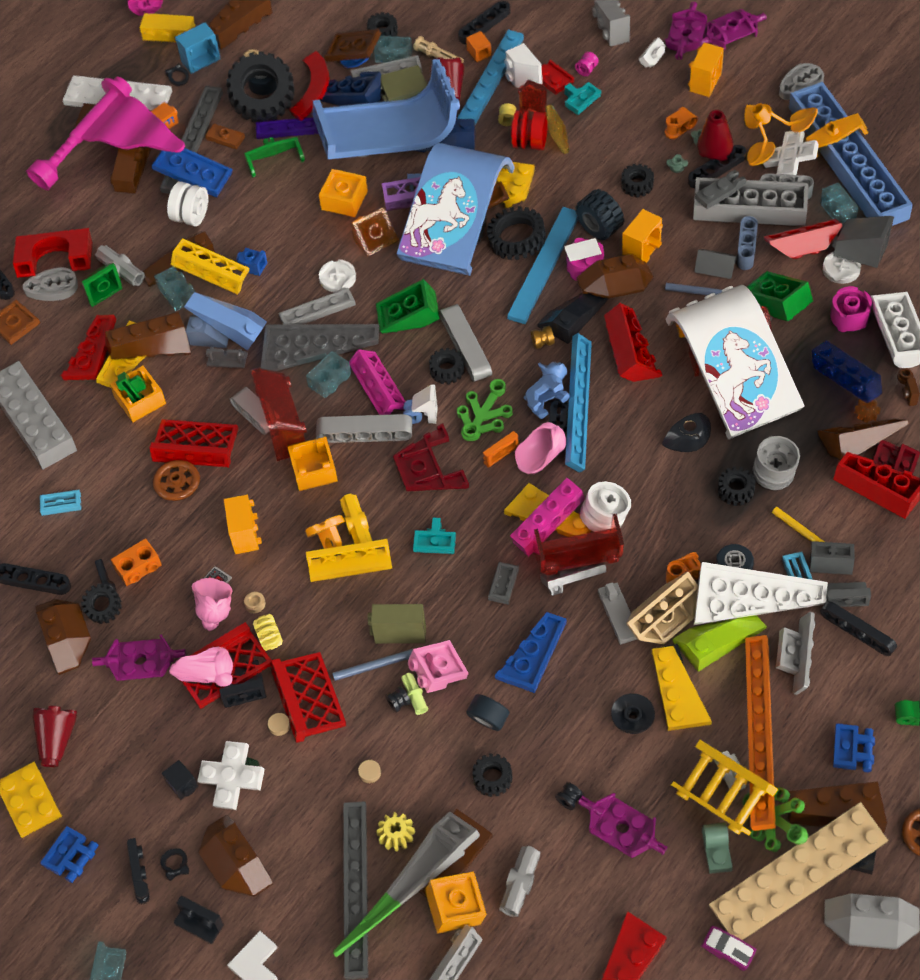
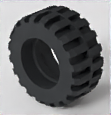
(255, 66)

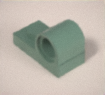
(716, 847)

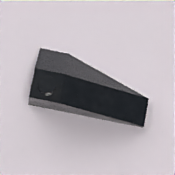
(572, 316)

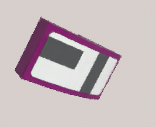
(729, 947)

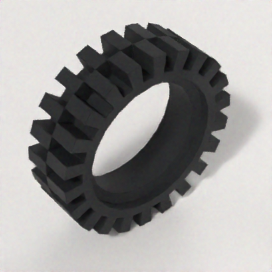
(522, 247)

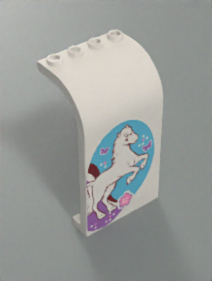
(738, 359)

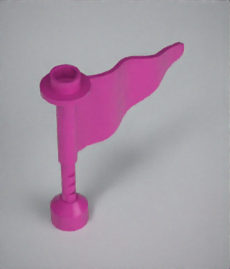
(113, 120)

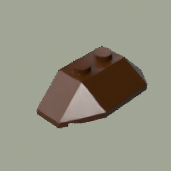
(615, 277)
(64, 633)
(233, 859)

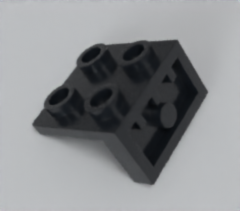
(245, 692)

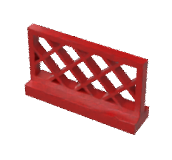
(196, 455)
(231, 641)
(289, 696)

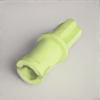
(414, 693)

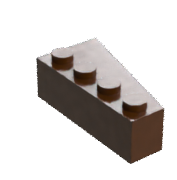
(237, 18)
(129, 169)
(829, 803)

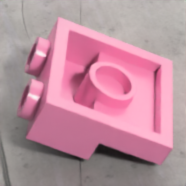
(437, 666)

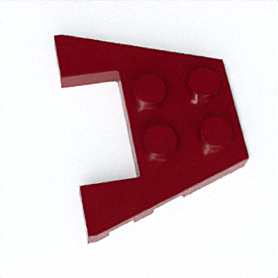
(420, 468)

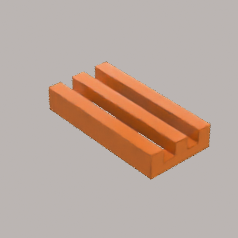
(500, 449)

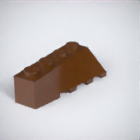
(149, 338)

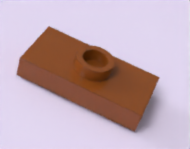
(225, 136)

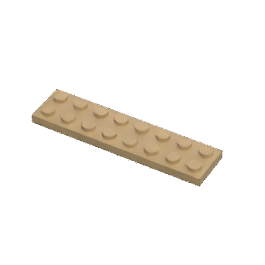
(798, 873)

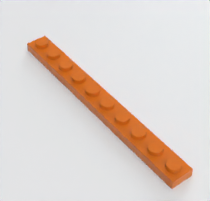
(760, 727)

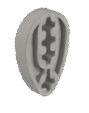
(794, 78)
(55, 292)

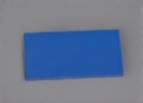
(193, 169)

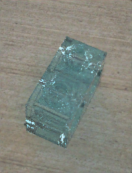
(392, 48)
(838, 203)
(174, 287)
(328, 374)

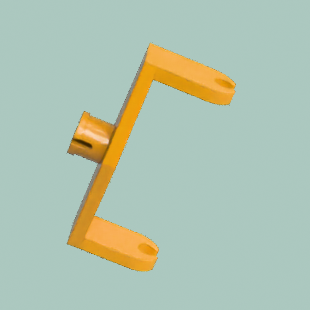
(837, 130)

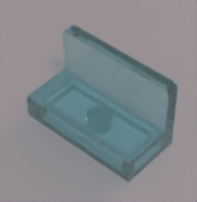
(108, 963)

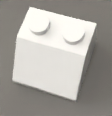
(522, 66)

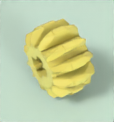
(267, 632)
(393, 825)

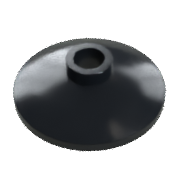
(633, 705)

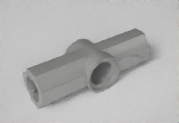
(123, 264)
(519, 881)

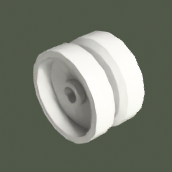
(187, 203)
(601, 503)

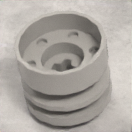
(776, 462)

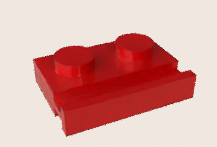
(555, 77)

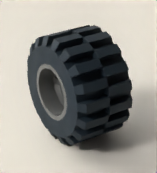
(599, 214)

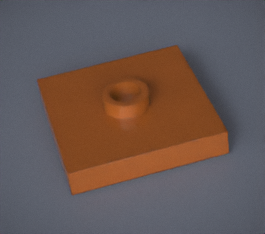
(16, 322)

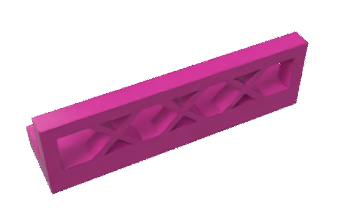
(374, 383)

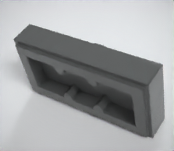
(503, 583)

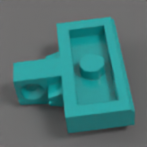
(581, 97)
(434, 539)

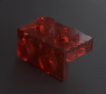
(532, 97)

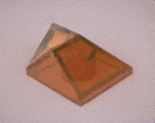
(373, 231)

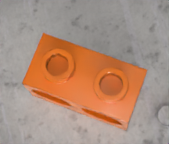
(133, 559)

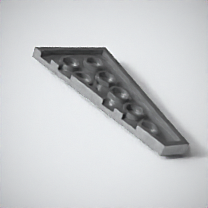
(303, 343)

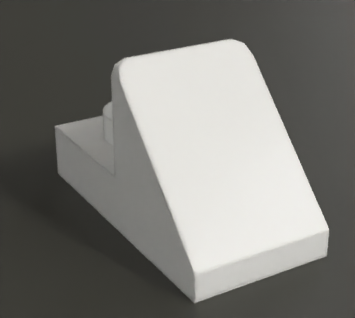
(426, 402)

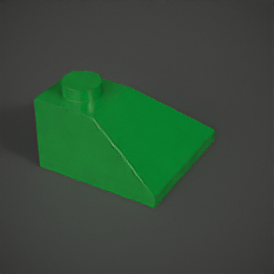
(102, 284)

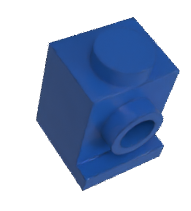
(253, 259)

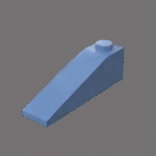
(232, 321)

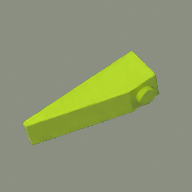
(713, 640)

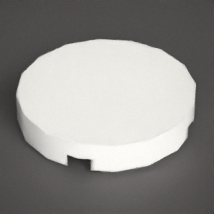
(840, 269)
(337, 275)

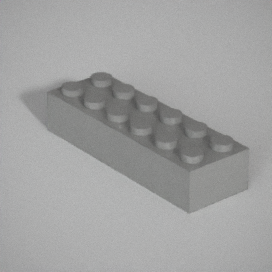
(765, 200)
(33, 417)

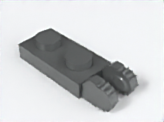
(720, 189)

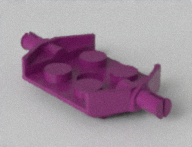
(686, 22)
(721, 33)
(123, 655)
(609, 813)

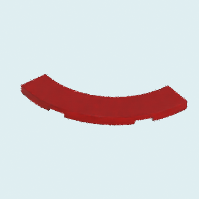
(317, 86)

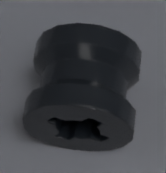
(397, 699)
(569, 796)

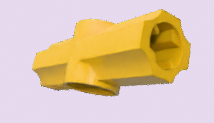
(355, 519)

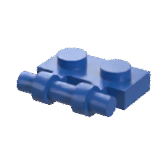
(846, 747)
(64, 850)

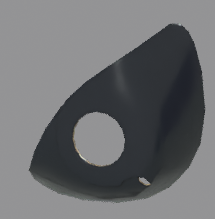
(688, 441)

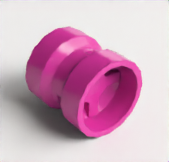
(586, 63)

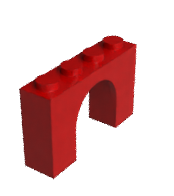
(32, 247)

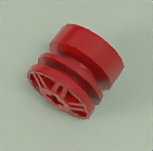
(529, 130)

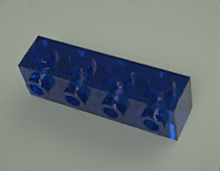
(847, 371)

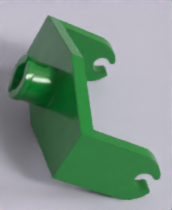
(272, 148)

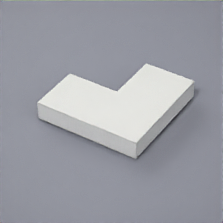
(250, 960)

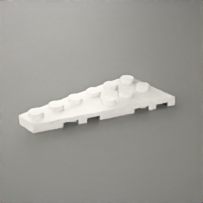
(741, 592)

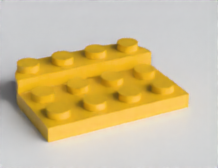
(516, 184)

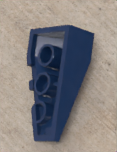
(354, 90)
(461, 135)

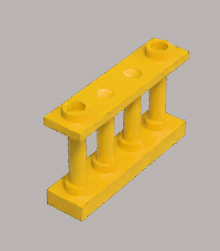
(742, 777)

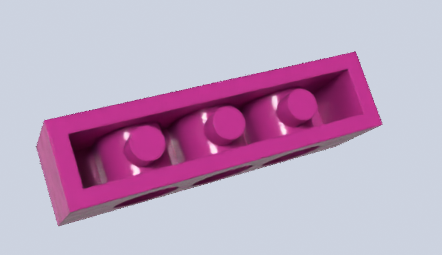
(548, 515)

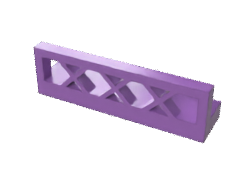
(402, 198)

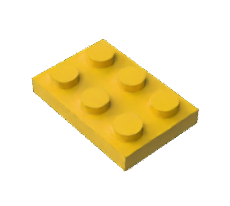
(28, 799)

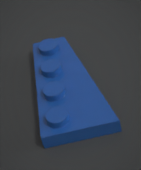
(533, 655)

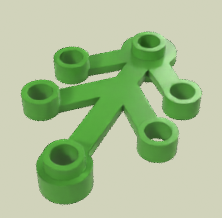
(484, 413)
(792, 830)

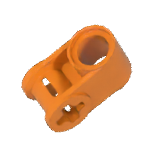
(679, 123)
(685, 564)

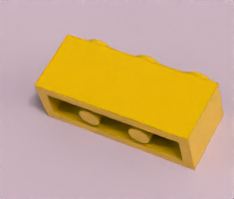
(165, 27)

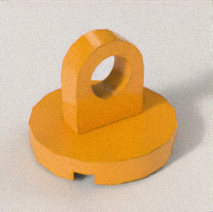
(327, 531)

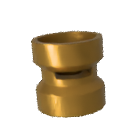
(540, 337)

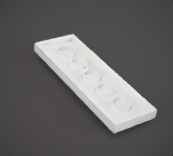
(90, 91)

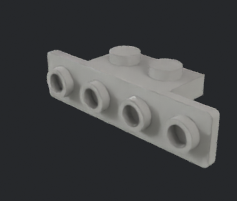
(795, 652)

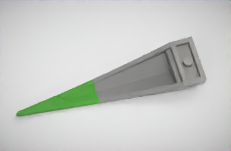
(436, 853)

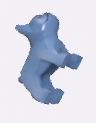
(547, 388)

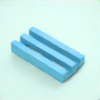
(60, 504)
(785, 559)

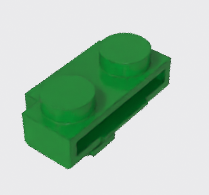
(132, 386)

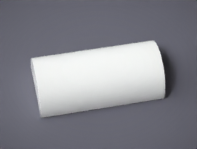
(899, 327)

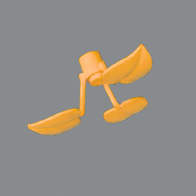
(761, 115)

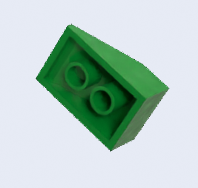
(781, 294)
(408, 308)

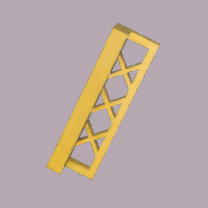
(206, 268)
(349, 561)

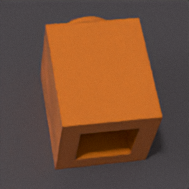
(478, 46)
(166, 114)

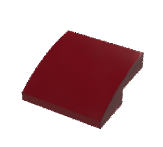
(899, 458)

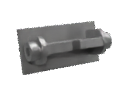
(227, 358)

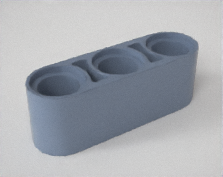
(747, 243)

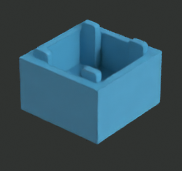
(198, 47)

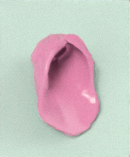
(540, 448)
(212, 601)
(206, 667)

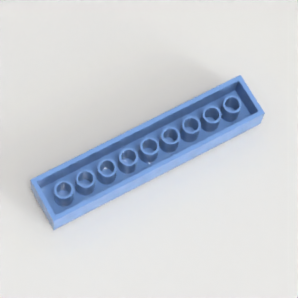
(854, 159)

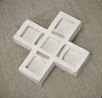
(791, 153)
(231, 775)

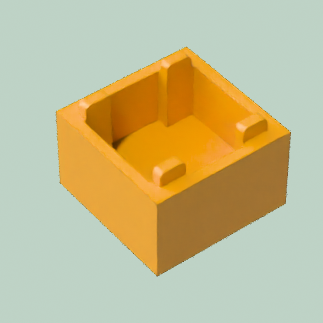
(706, 69)
(343, 193)
(642, 235)
(152, 398)
(312, 463)
(242, 524)
(455, 902)

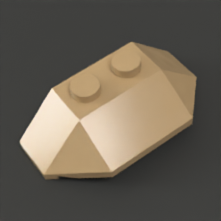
(665, 611)

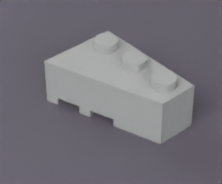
(612, 21)

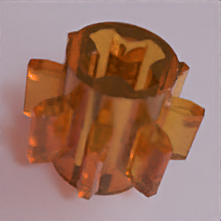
(867, 411)

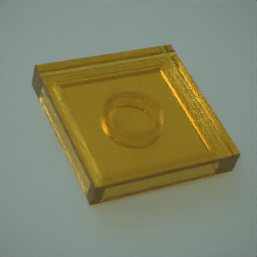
(557, 129)

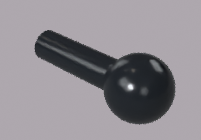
(103, 574)

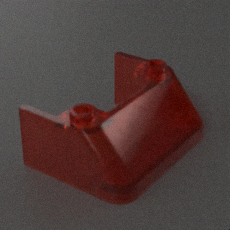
(279, 410)
(579, 549)

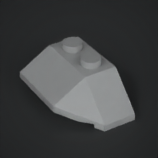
(872, 920)

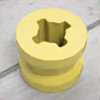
(506, 114)

